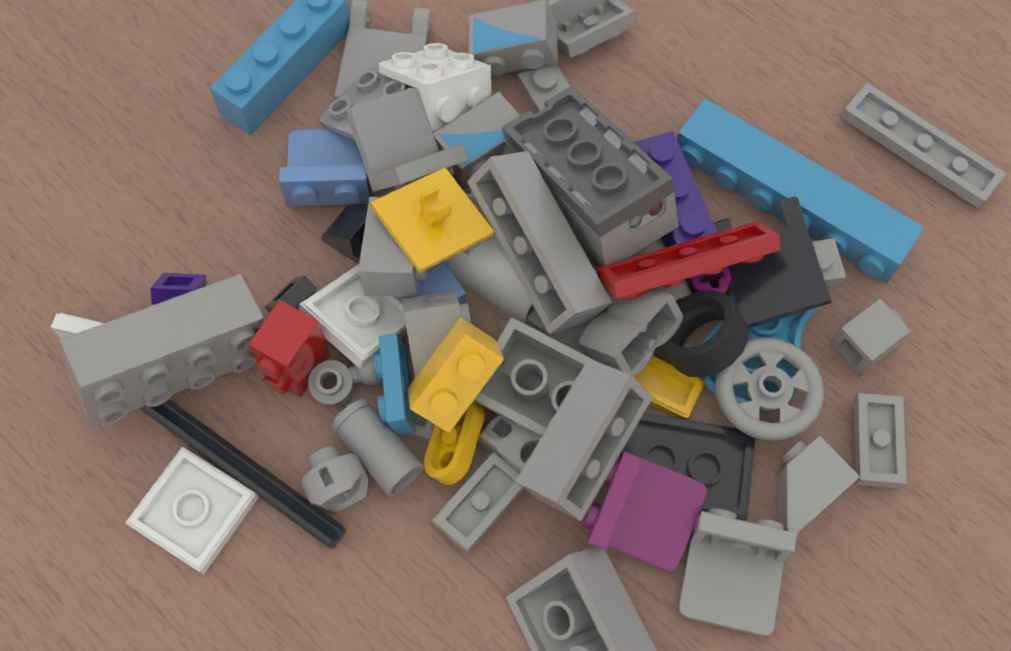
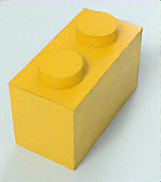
(454, 375)

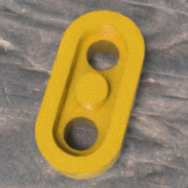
(451, 453)

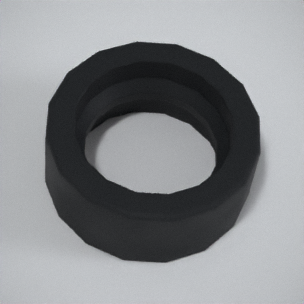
(716, 352)

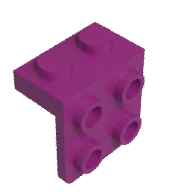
(645, 511)

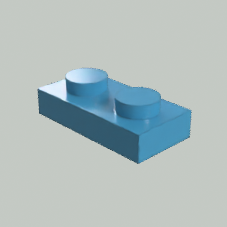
(393, 369)

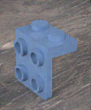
(323, 170)

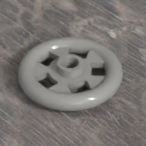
(746, 414)

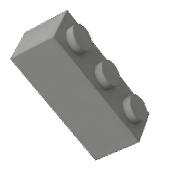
(584, 438)

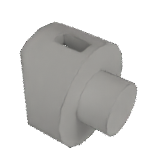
(332, 477)

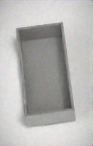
(162, 350)

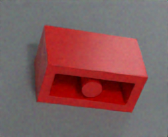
(288, 349)

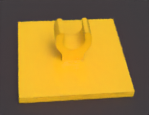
(432, 219)

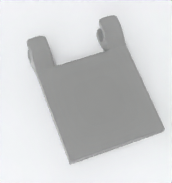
(369, 47)

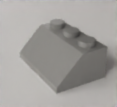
(531, 377)
(579, 608)

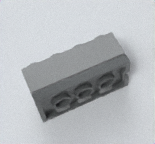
(597, 175)

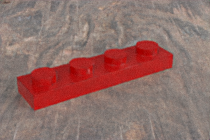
(698, 256)

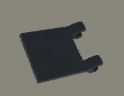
(782, 280)

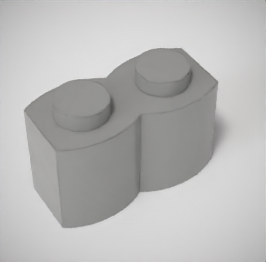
(631, 330)

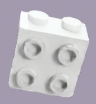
(445, 79)

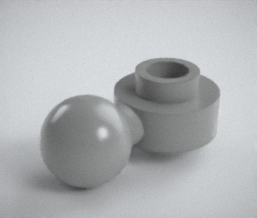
(345, 381)

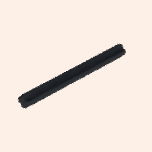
(248, 472)

